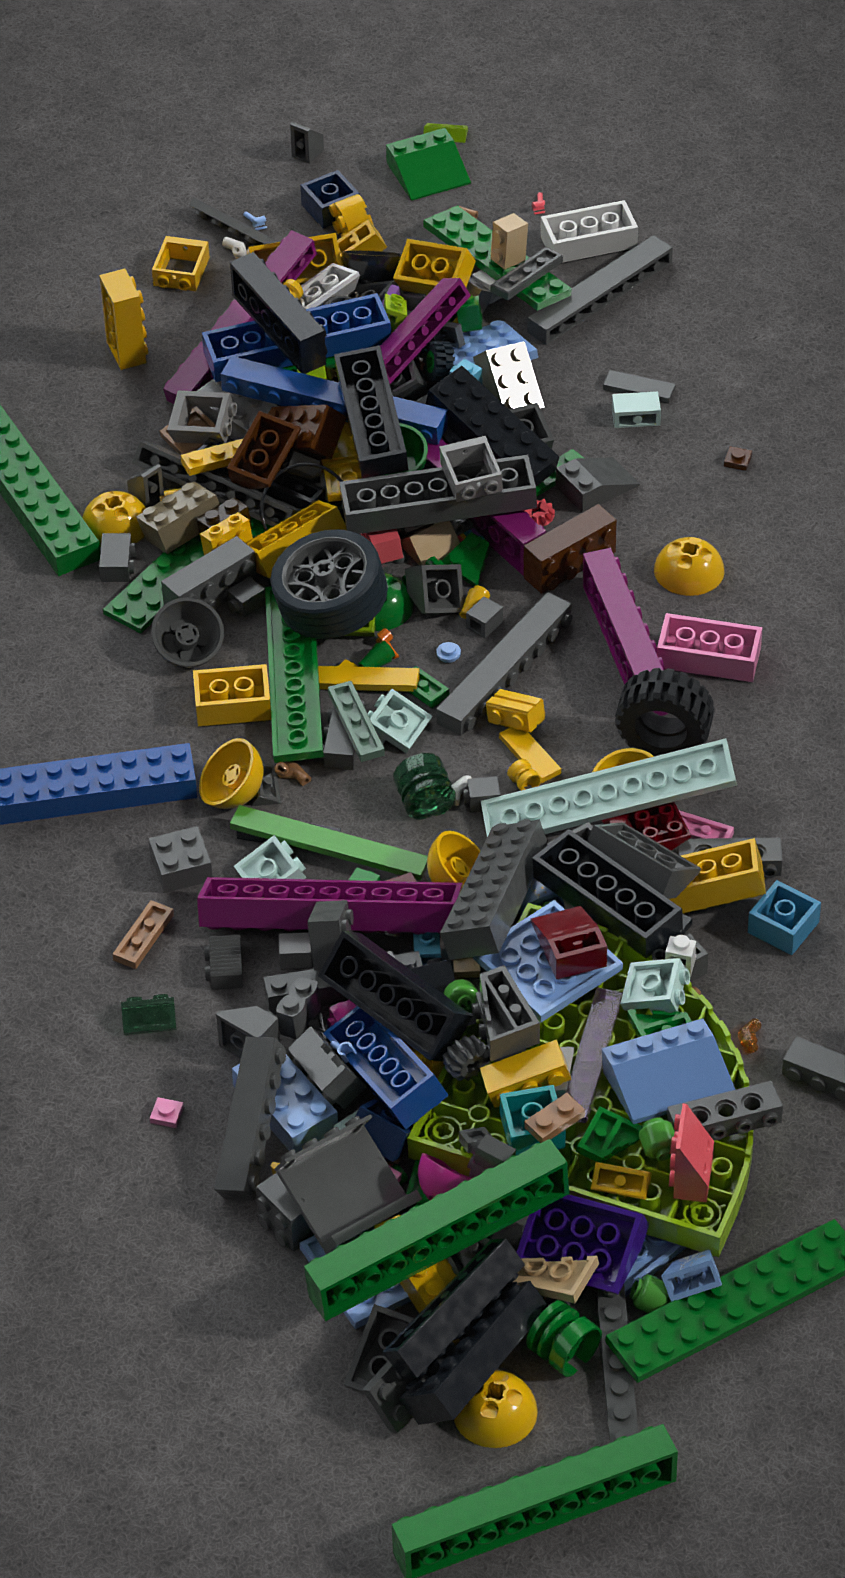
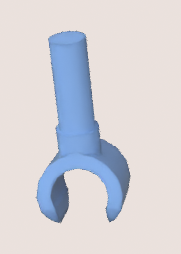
(256, 221)
(343, 1049)

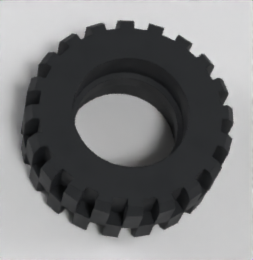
(667, 693)

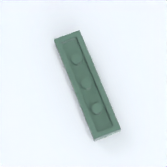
(356, 721)

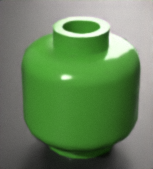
(462, 993)
(657, 1138)
(649, 1293)

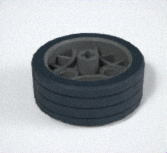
(329, 584)

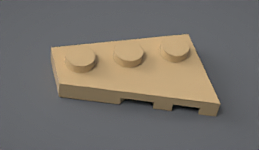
(558, 1279)

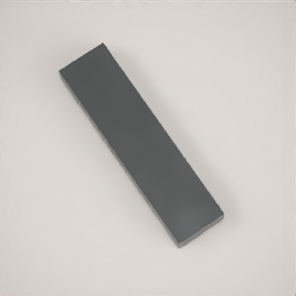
(526, 273)

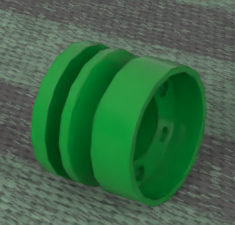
(561, 1335)

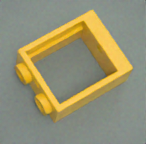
(174, 248)

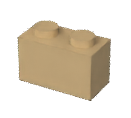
(509, 241)

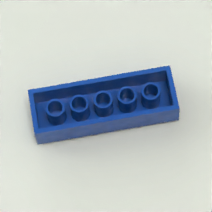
(388, 1067)

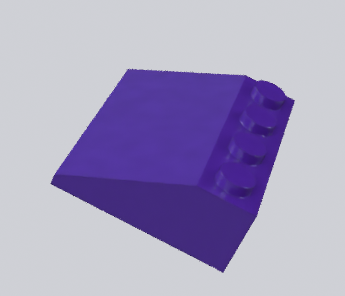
(584, 1229)

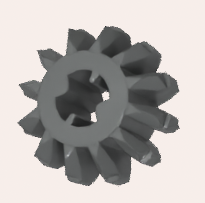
(466, 1058)

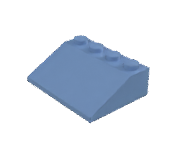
(665, 1069)

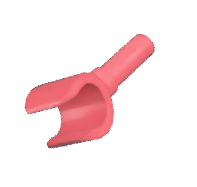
(539, 204)

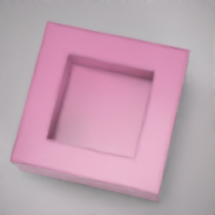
(166, 1112)

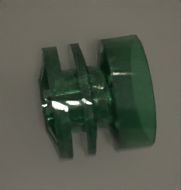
(424, 786)

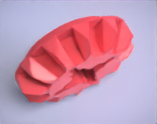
(545, 515)

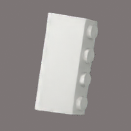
(330, 282)

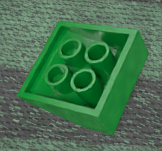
(427, 164)

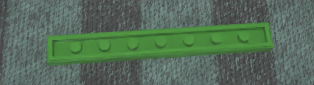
(329, 842)

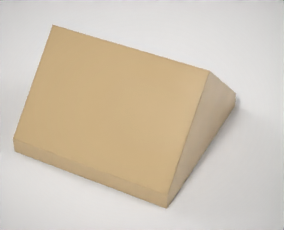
(430, 541)

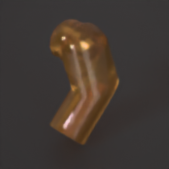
(748, 1037)

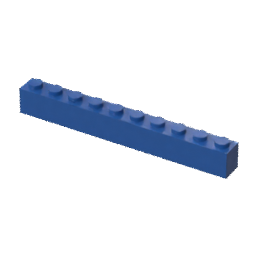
(298, 389)

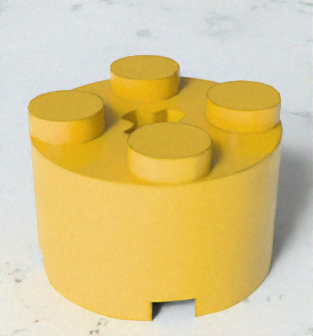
(349, 214)

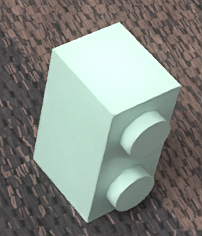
(636, 409)

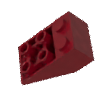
(659, 823)
(571, 942)

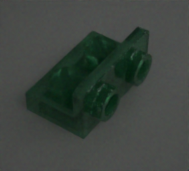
(148, 1015)

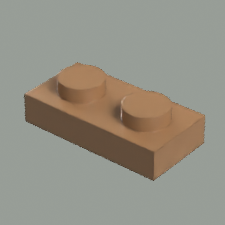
(554, 1118)

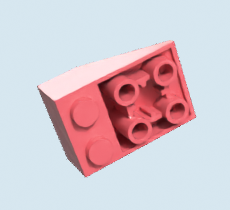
(690, 1157)

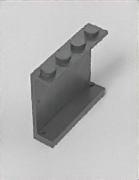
(343, 1184)

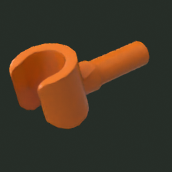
(385, 635)

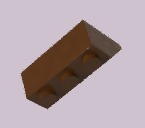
(262, 451)

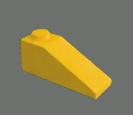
(362, 237)

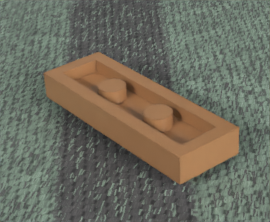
(143, 934)

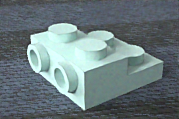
(398, 720)
(271, 861)
(655, 985)

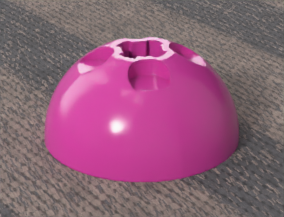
(437, 1176)

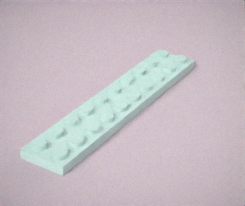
(617, 789)

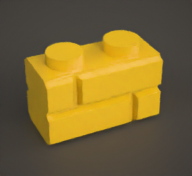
(515, 710)

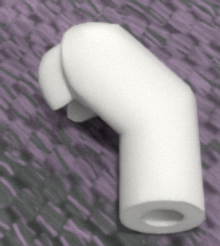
(238, 248)

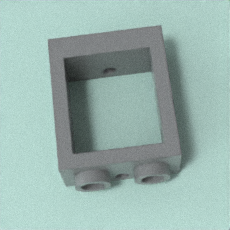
(195, 434)
(476, 450)

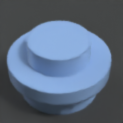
(448, 652)

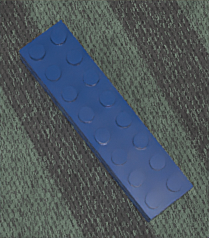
(348, 326)
(96, 783)

